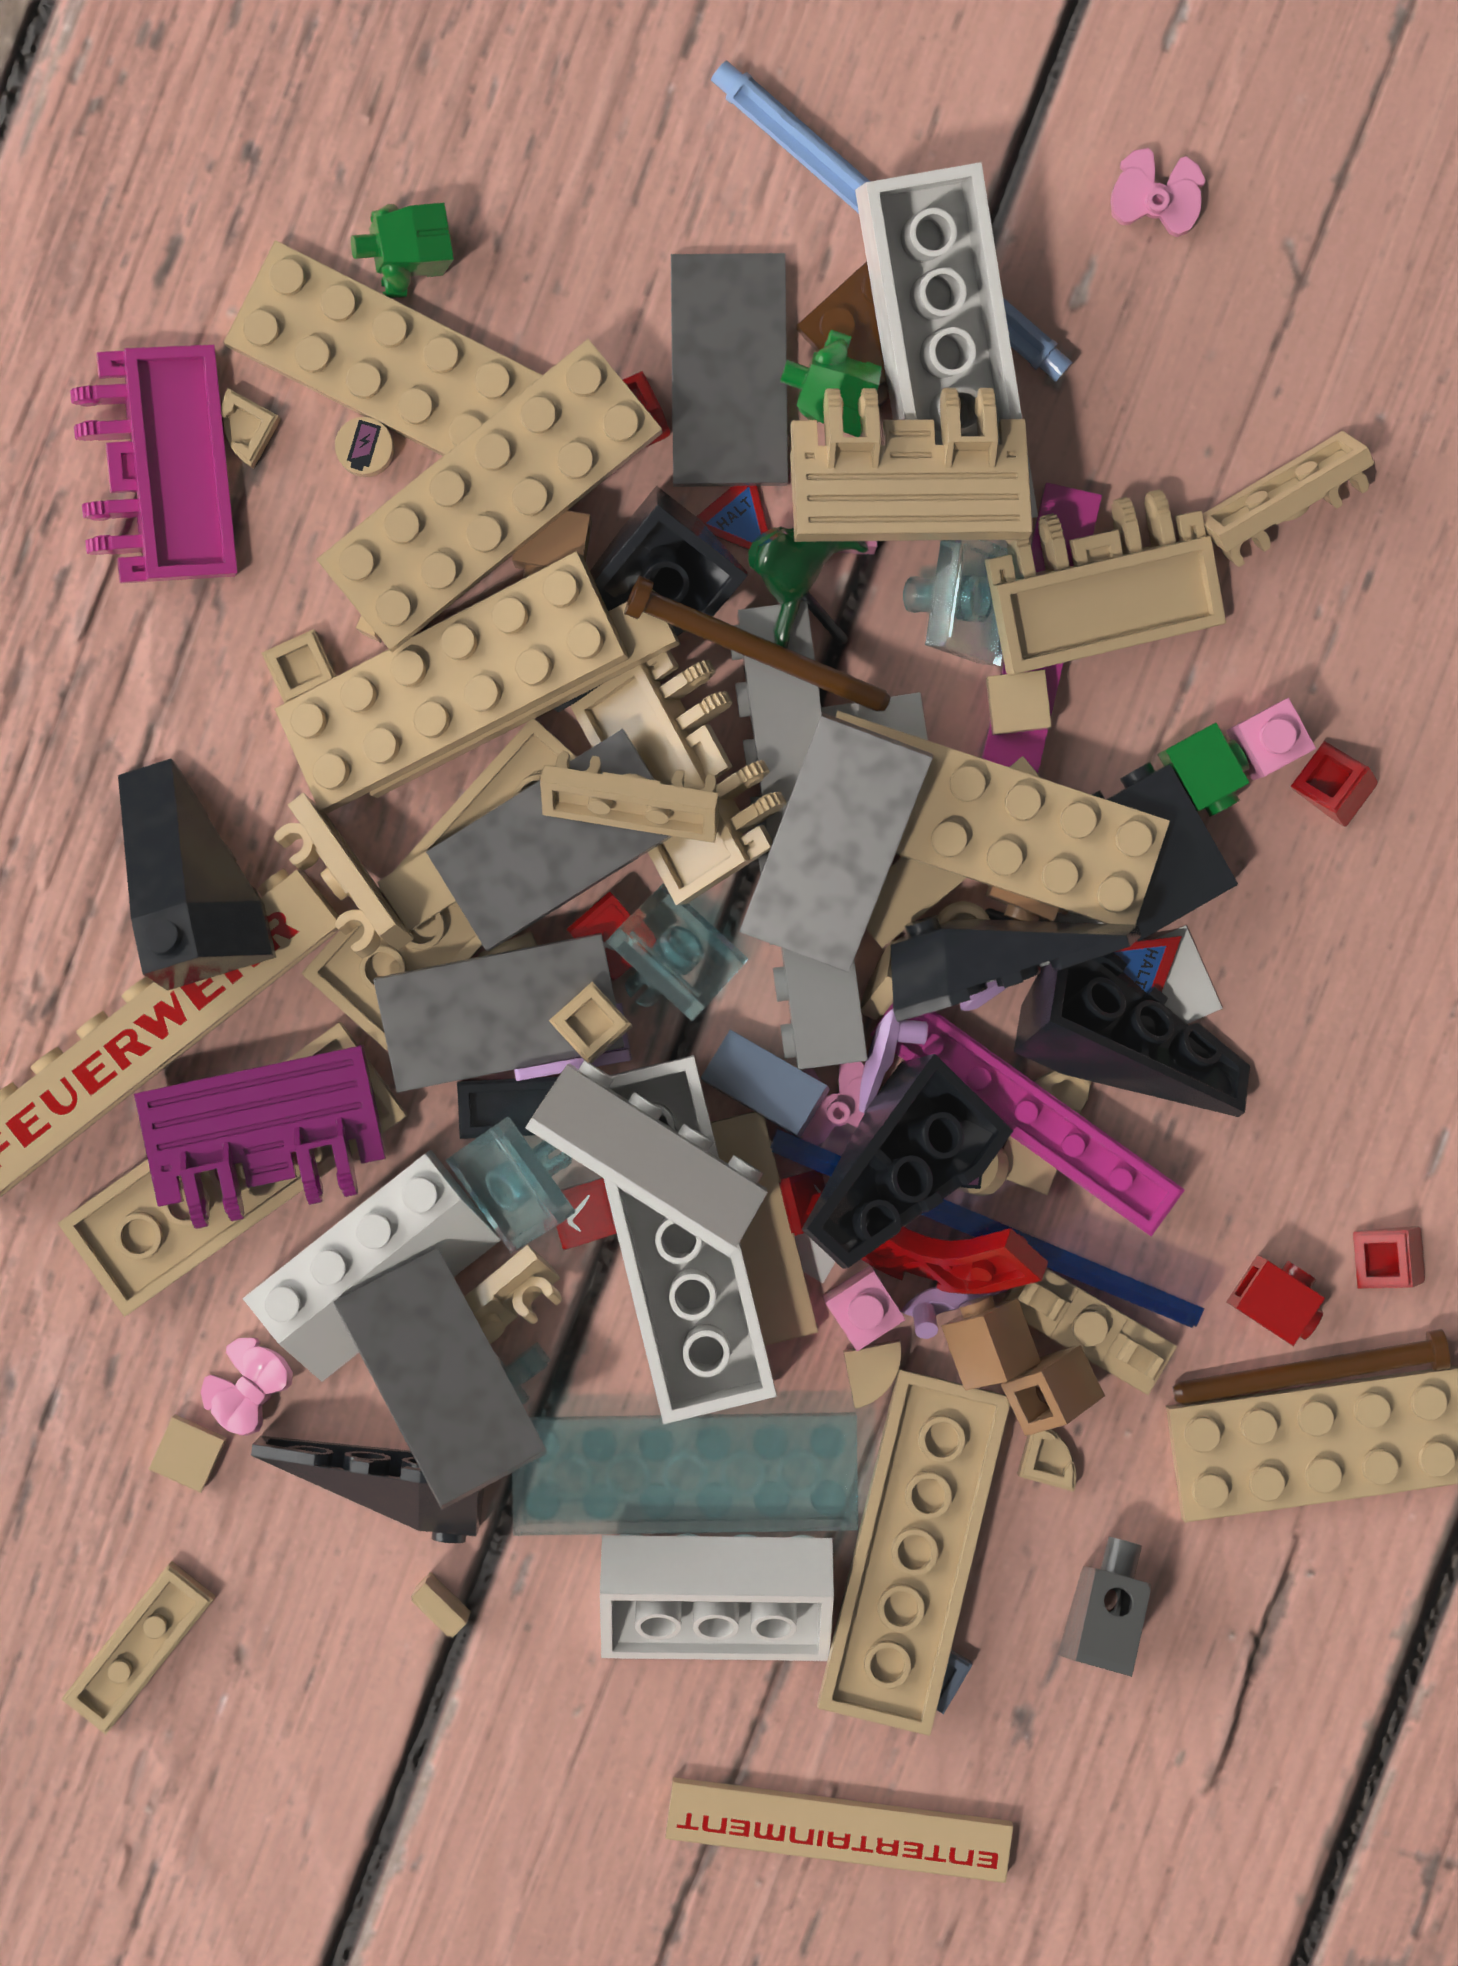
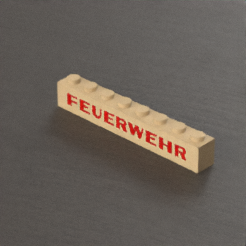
(148, 1035)

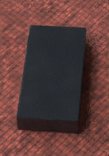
(490, 1101)

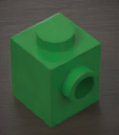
(1208, 768)

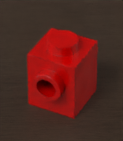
(1279, 1299)

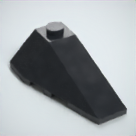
(674, 552)
(184, 887)
(955, 959)
(1111, 1032)
(907, 1154)
(376, 1479)

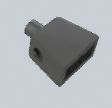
(1104, 1636)

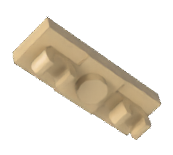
(1288, 494)
(630, 800)
(344, 877)
(511, 1292)
(1103, 1332)

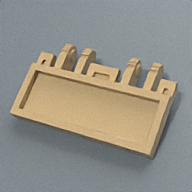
(910, 484)
(1112, 593)
(660, 733)

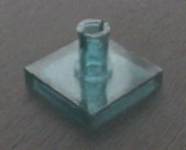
(959, 601)
(675, 954)
(513, 1183)

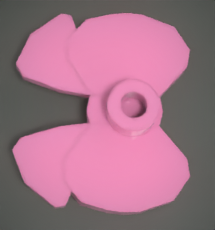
(1138, 196)
(837, 1108)
(240, 1404)

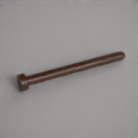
(750, 645)
(1432, 1350)

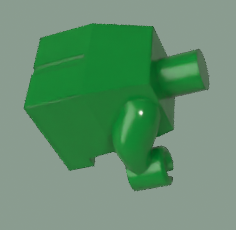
(406, 244)
(832, 370)

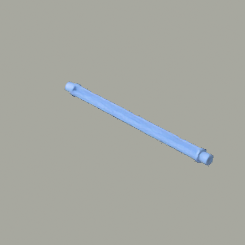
(844, 179)

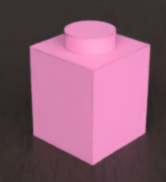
(1272, 739)
(863, 1308)

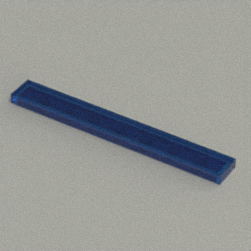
(980, 1224)

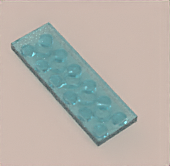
(690, 1475)

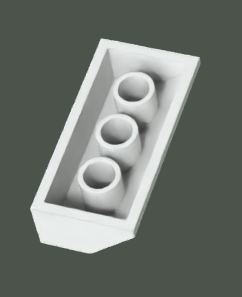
(649, 1158)
(394, 1226)
(716, 1597)

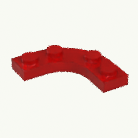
(959, 1266)

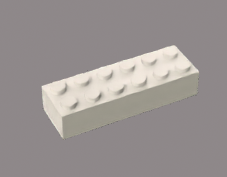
(938, 295)
(686, 1294)

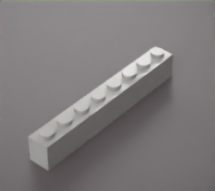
(784, 717)

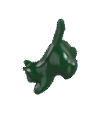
(791, 570)

